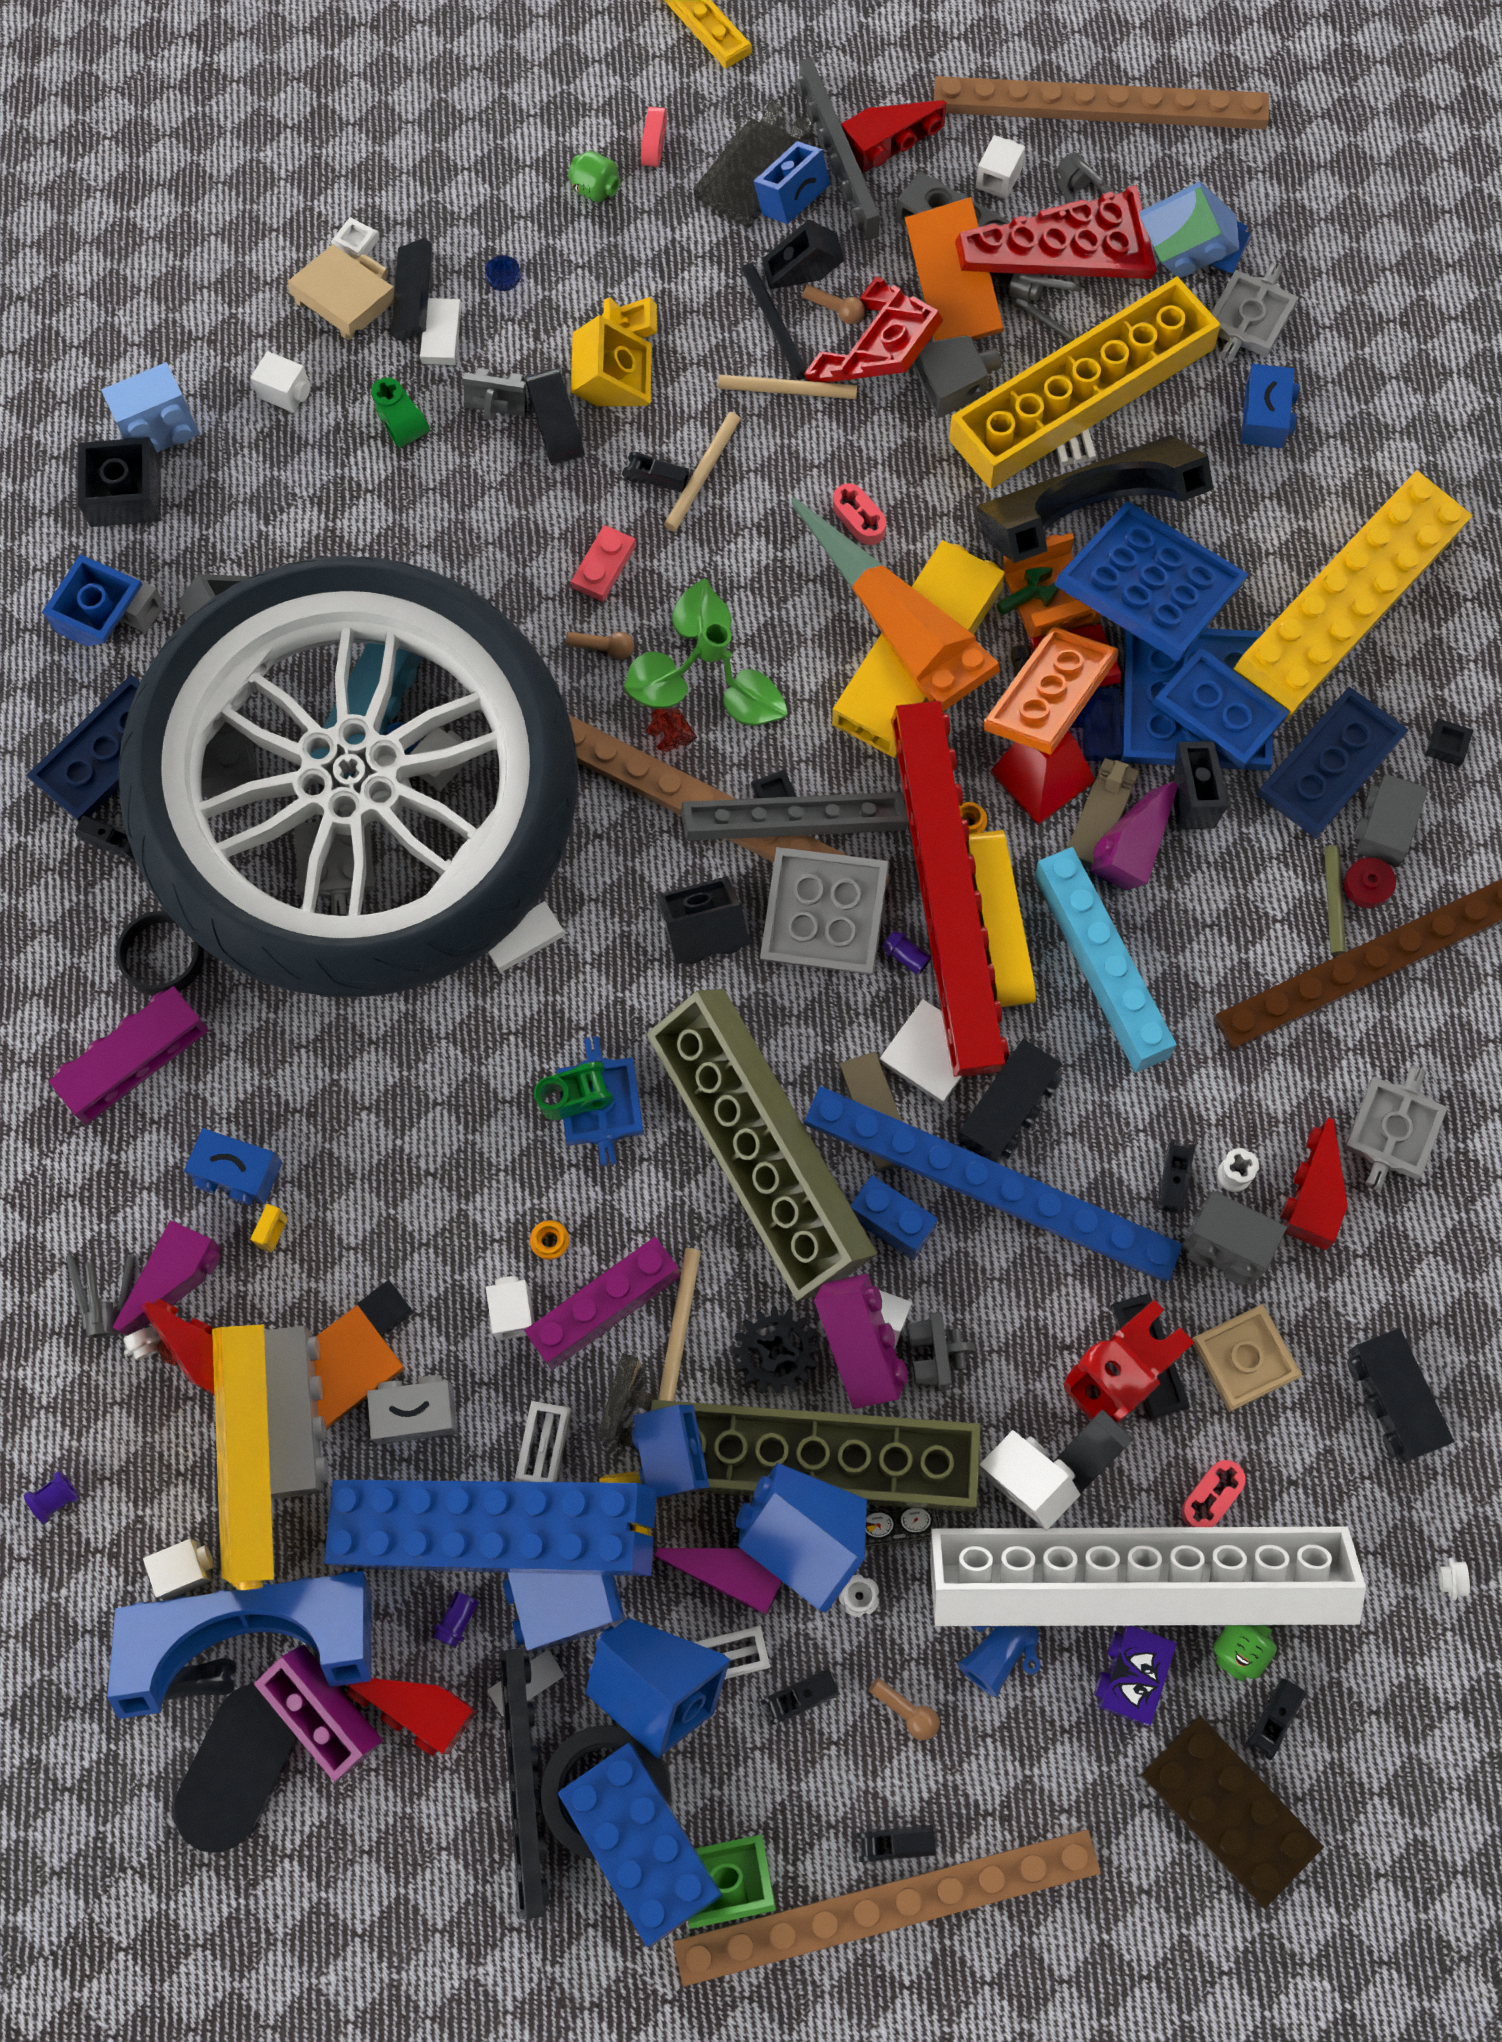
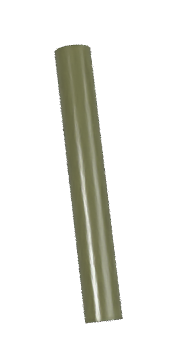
(1335, 900)

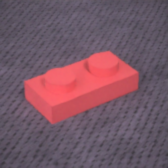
(603, 563)

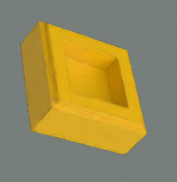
(269, 1228)

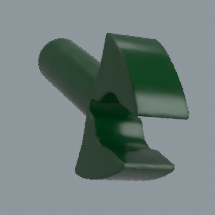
(1031, 591)

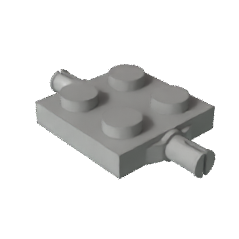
(1253, 312)
(338, 867)
(1395, 1128)

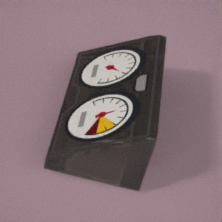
(898, 1527)

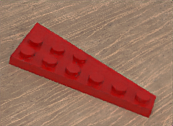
(1069, 239)

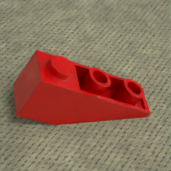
(887, 130)
(1321, 1196)
(187, 1342)
(424, 1709)

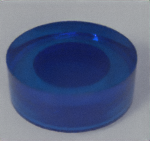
(503, 273)

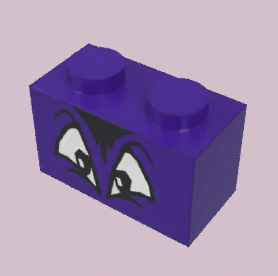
(1135, 1674)

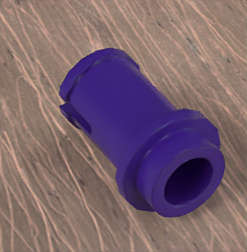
(906, 952)
(455, 1619)

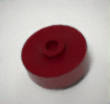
(1369, 882)

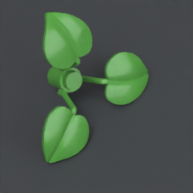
(704, 616)

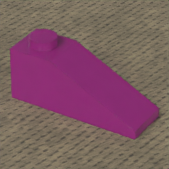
(1131, 845)
(172, 1272)
(728, 1572)

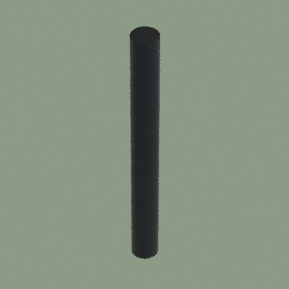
(774, 320)

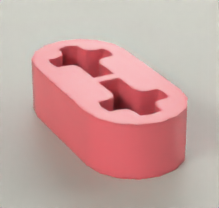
(653, 136)
(865, 510)
(1205, 1489)

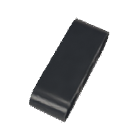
(554, 416)

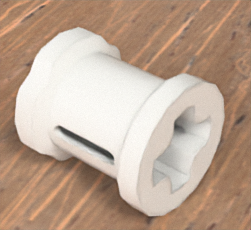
(1241, 1160)

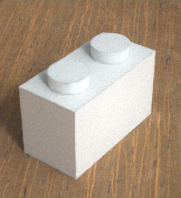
(1030, 1478)

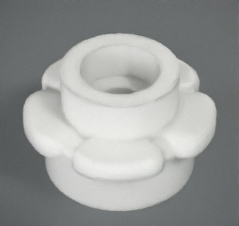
(142, 1343)
(1454, 1579)
(867, 1604)

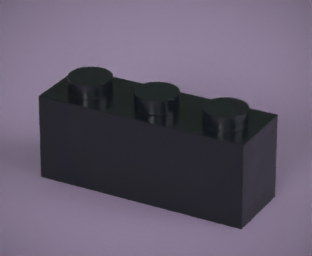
(1011, 1103)
(1399, 1396)

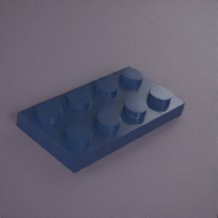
(86, 762)
(1332, 762)

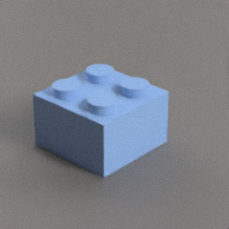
(152, 408)

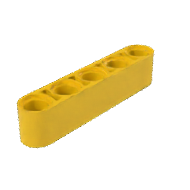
(1002, 919)

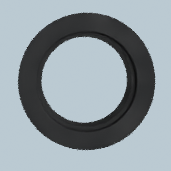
(563, 1761)

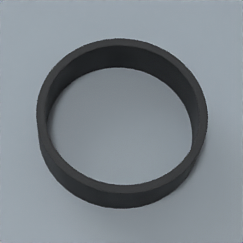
(132, 931)

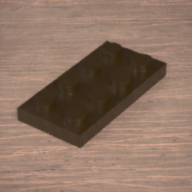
(1231, 1811)

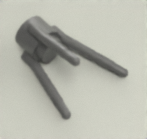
(1077, 174)
(1030, 287)
(98, 1316)

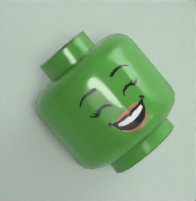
(594, 176)
(1244, 1650)

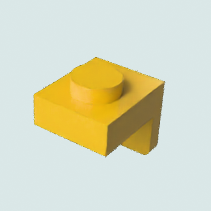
(635, 317)

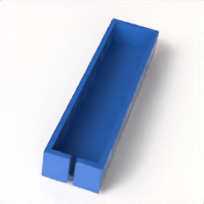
(491, 1526)

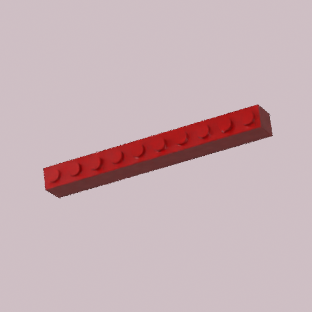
(948, 890)

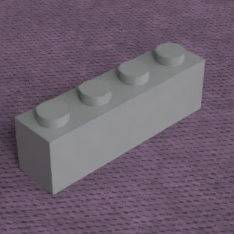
(293, 1413)

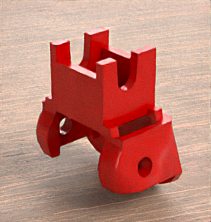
(1139, 1364)

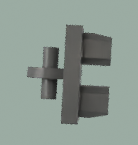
(495, 394)
(932, 1333)

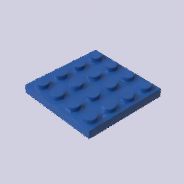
(1151, 580)
(1150, 733)

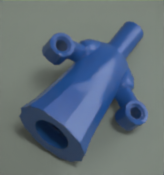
(997, 1655)

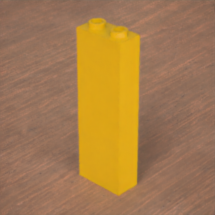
(959, 587)
(243, 1456)

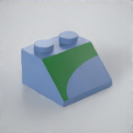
(1191, 229)

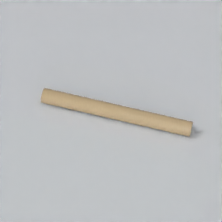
(787, 386)
(702, 471)
(679, 1324)

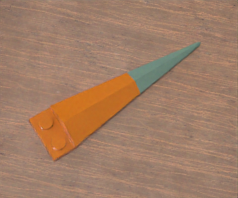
(929, 643)

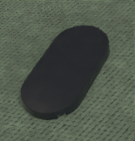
(233, 1772)

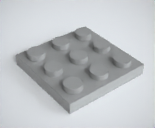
(825, 911)

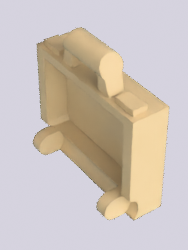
(343, 289)

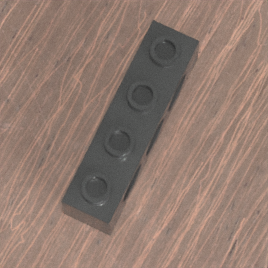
(928, 193)

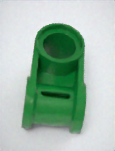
(398, 412)
(576, 1091)

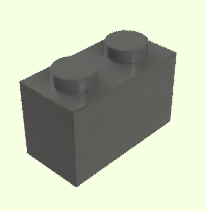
(1390, 820)

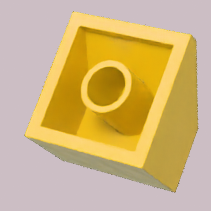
(610, 365)

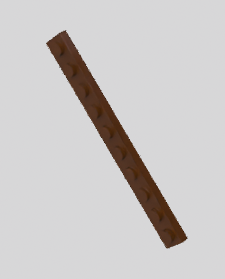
(1361, 967)

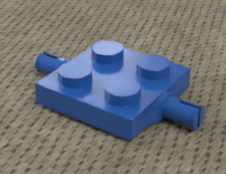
(614, 1121)

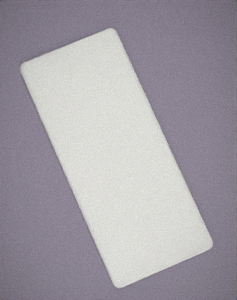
(543, 1674)

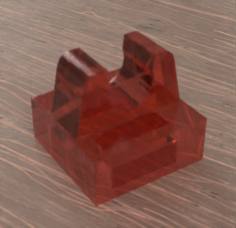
(674, 726)

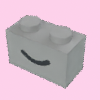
(412, 1411)

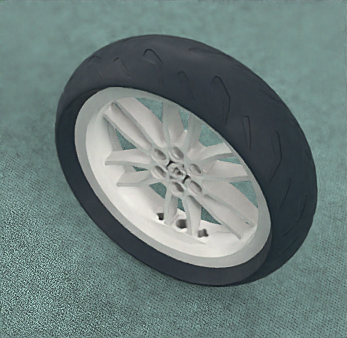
(209, 674)

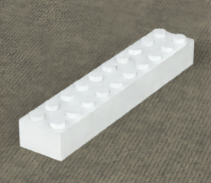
(1145, 1576)

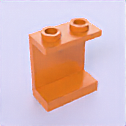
(1064, 611)

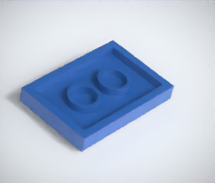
(1221, 707)

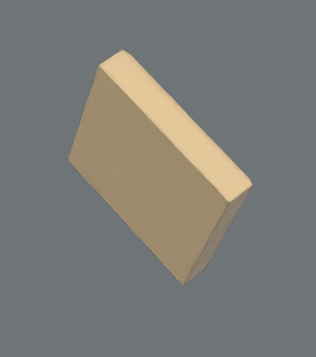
(1246, 1357)

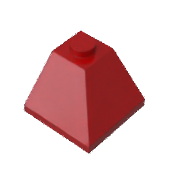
(1041, 780)

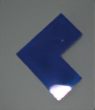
(1101, 726)

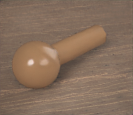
(850, 310)
(618, 645)
(920, 1720)

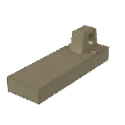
(1102, 807)
(868, 1086)

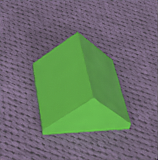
(741, 1876)

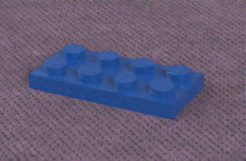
(639, 1845)

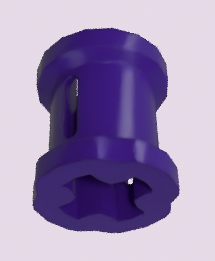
(51, 1497)

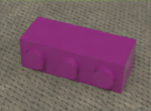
(861, 1340)
(318, 1713)

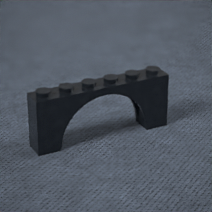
(1160, 468)

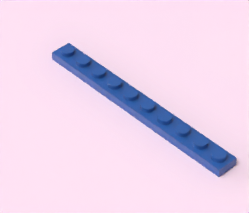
(993, 1184)

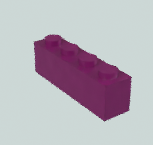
(128, 1055)
(603, 1303)

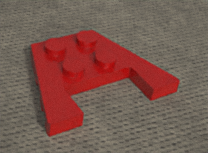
(887, 344)

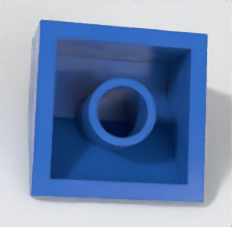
(90, 601)

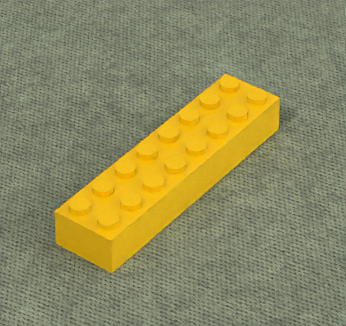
(1083, 382)
(1353, 592)

